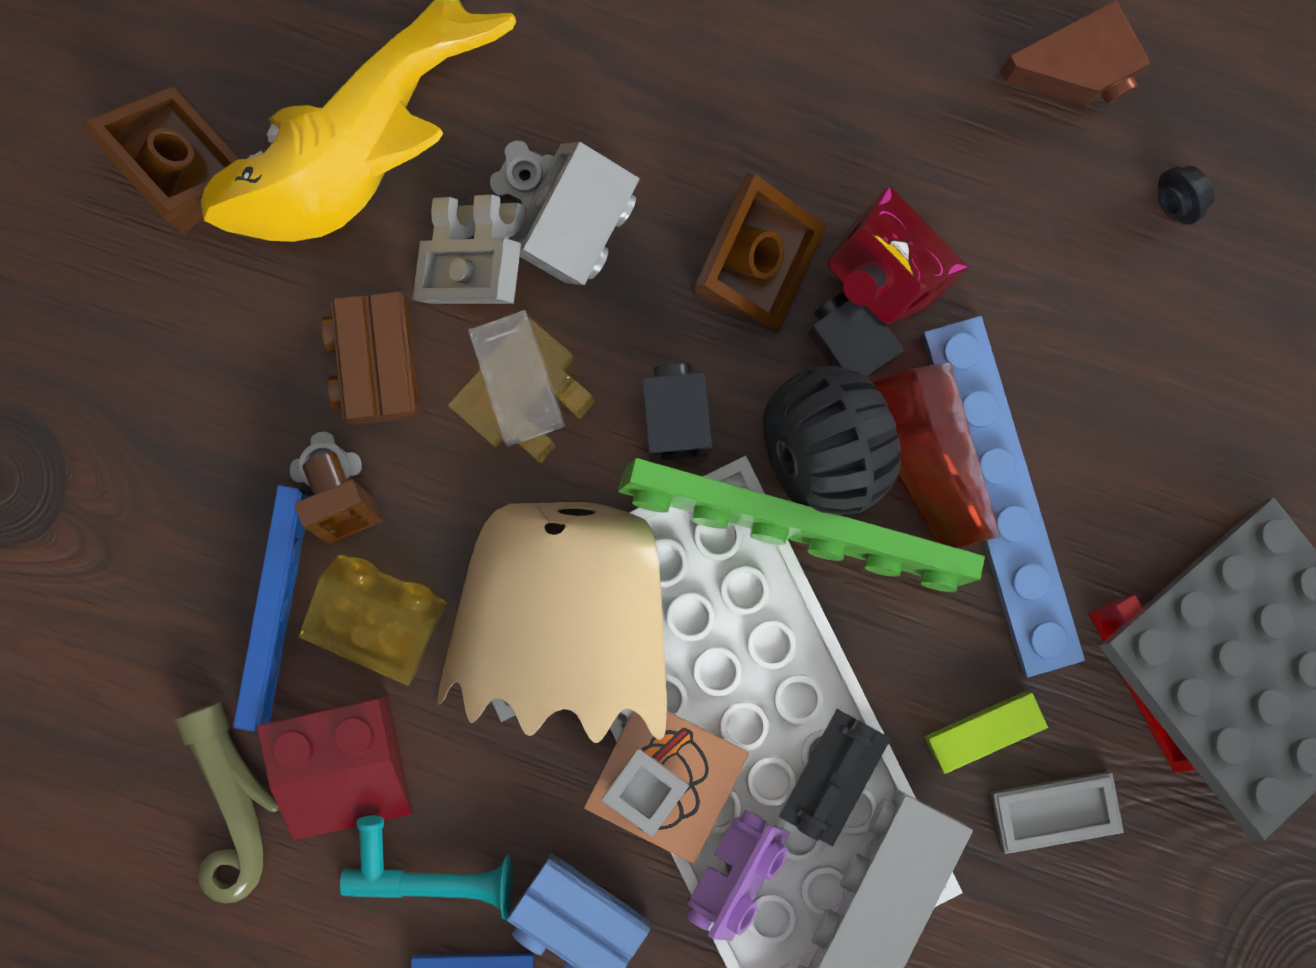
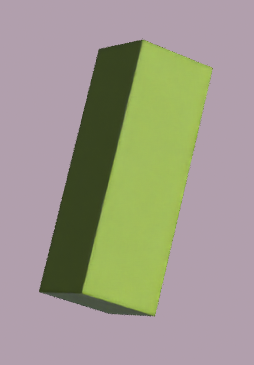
(985, 732)

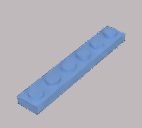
(1022, 554)

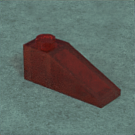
(939, 454)

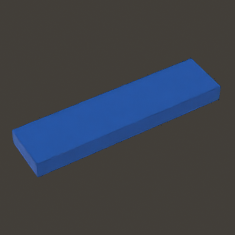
(271, 611)

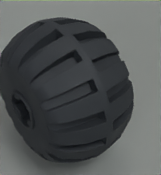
(832, 440)

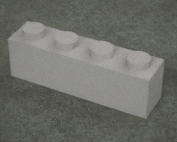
(891, 887)

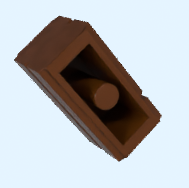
(372, 358)

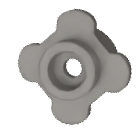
(517, 160)
(321, 444)

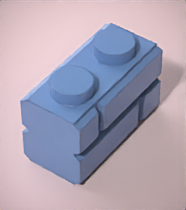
(576, 919)

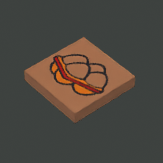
(695, 756)

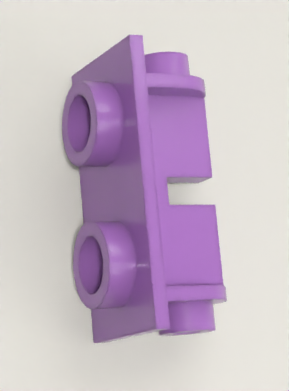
(730, 898)

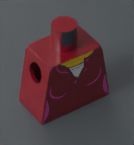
(894, 260)

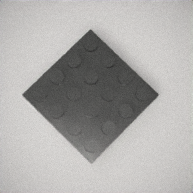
(1233, 666)

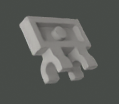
(470, 269)

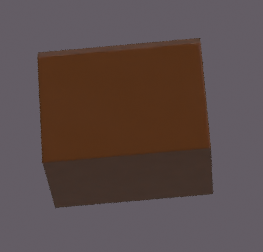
(163, 152)
(759, 255)

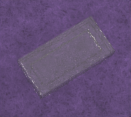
(516, 378)

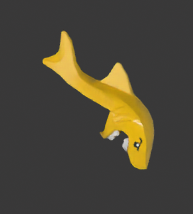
(334, 156)

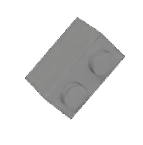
(575, 213)

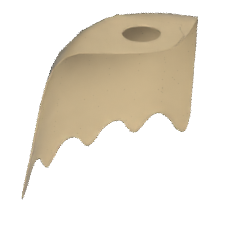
(562, 619)

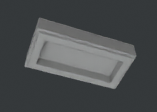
(1056, 812)

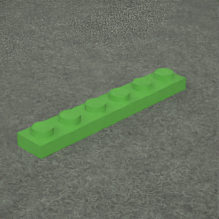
(776, 520)

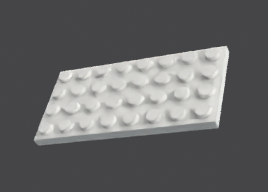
(765, 673)

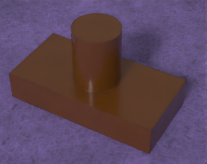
(337, 505)

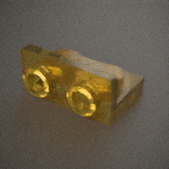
(372, 618)

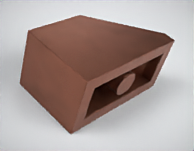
(1083, 60)

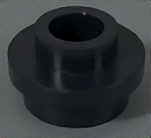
(1185, 194)

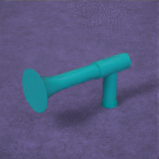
(373, 881)

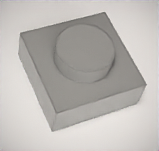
(645, 792)

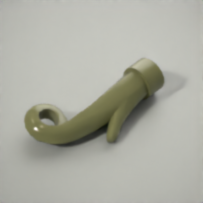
(233, 789)

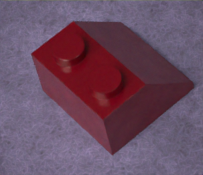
(335, 767)

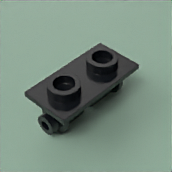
(834, 777)

